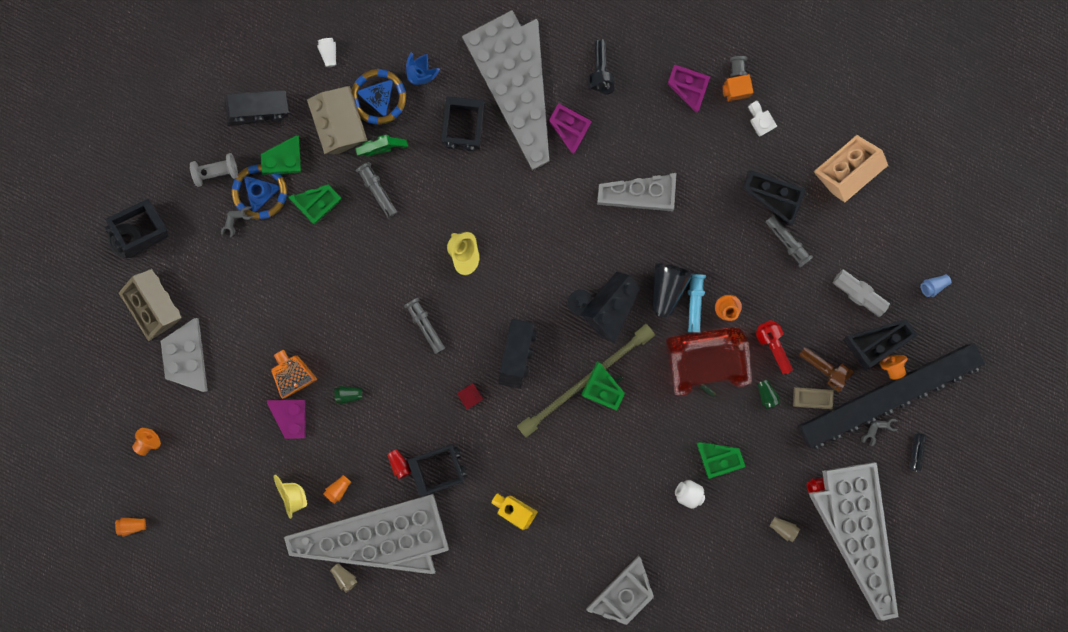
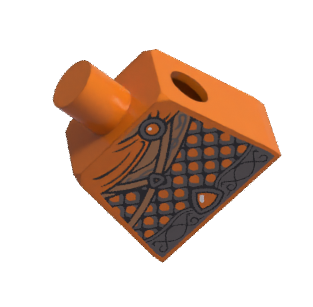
(291, 374)

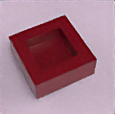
(470, 396)

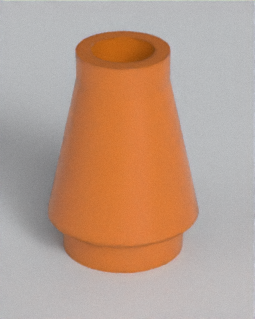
(337, 489)
(128, 526)

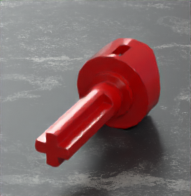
(774, 344)

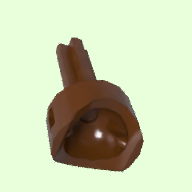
(836, 375)

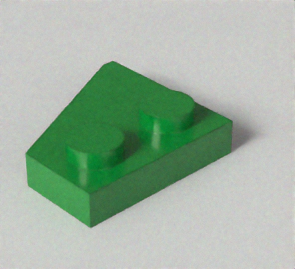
(382, 145)
(282, 158)
(316, 202)
(603, 388)
(719, 459)

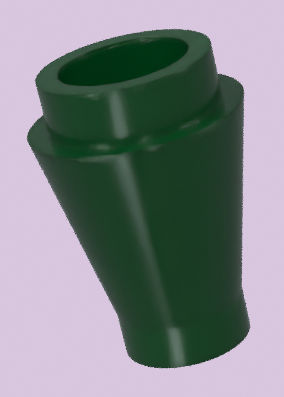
(347, 394)
(768, 395)

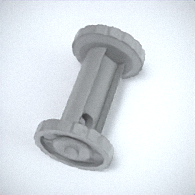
(214, 169)

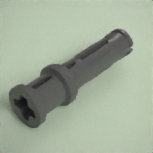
(372, 182)
(794, 248)
(421, 319)

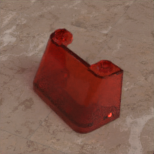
(708, 359)

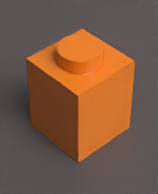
(738, 88)

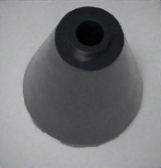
(668, 287)

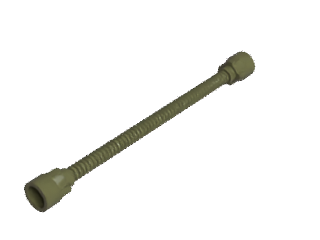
(529, 425)

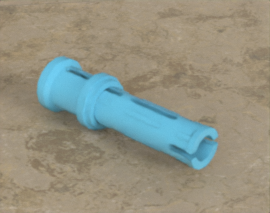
(695, 293)

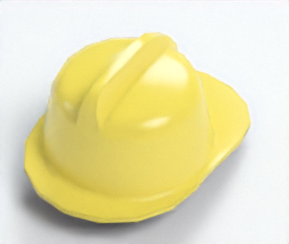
(463, 252)
(292, 495)

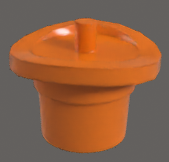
(728, 307)
(894, 365)
(145, 441)

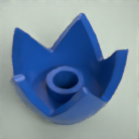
(418, 71)

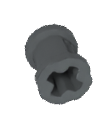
(738, 66)

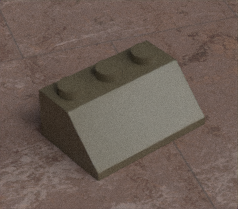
(337, 120)
(149, 304)

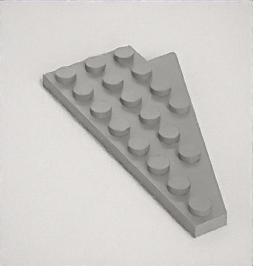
(512, 70)
(856, 522)

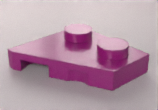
(689, 85)
(569, 126)
(290, 417)

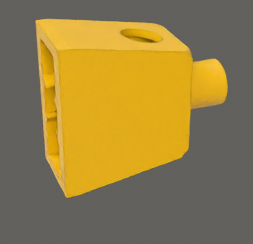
(522, 514)

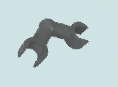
(231, 215)
(873, 429)

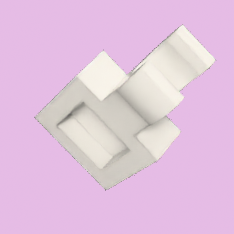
(762, 121)

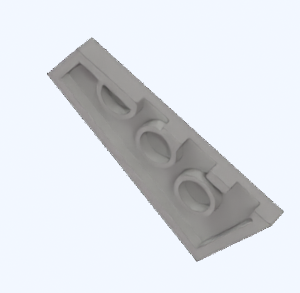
(647, 193)

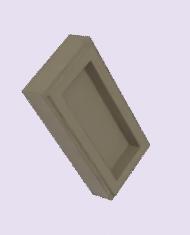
(813, 398)

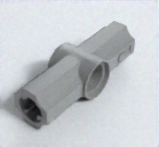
(861, 293)

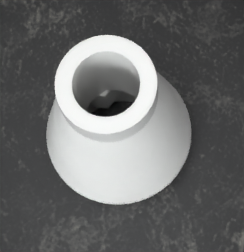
(327, 49)

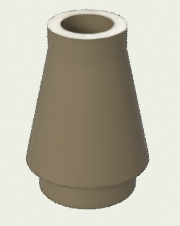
(785, 529)
(343, 578)

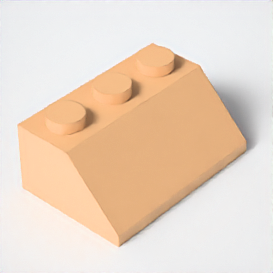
(851, 168)

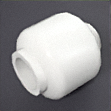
(690, 494)

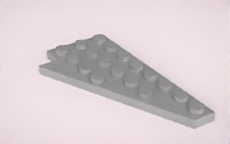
(388, 538)

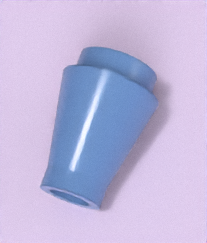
(933, 286)

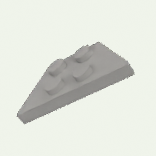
(184, 356)
(625, 595)

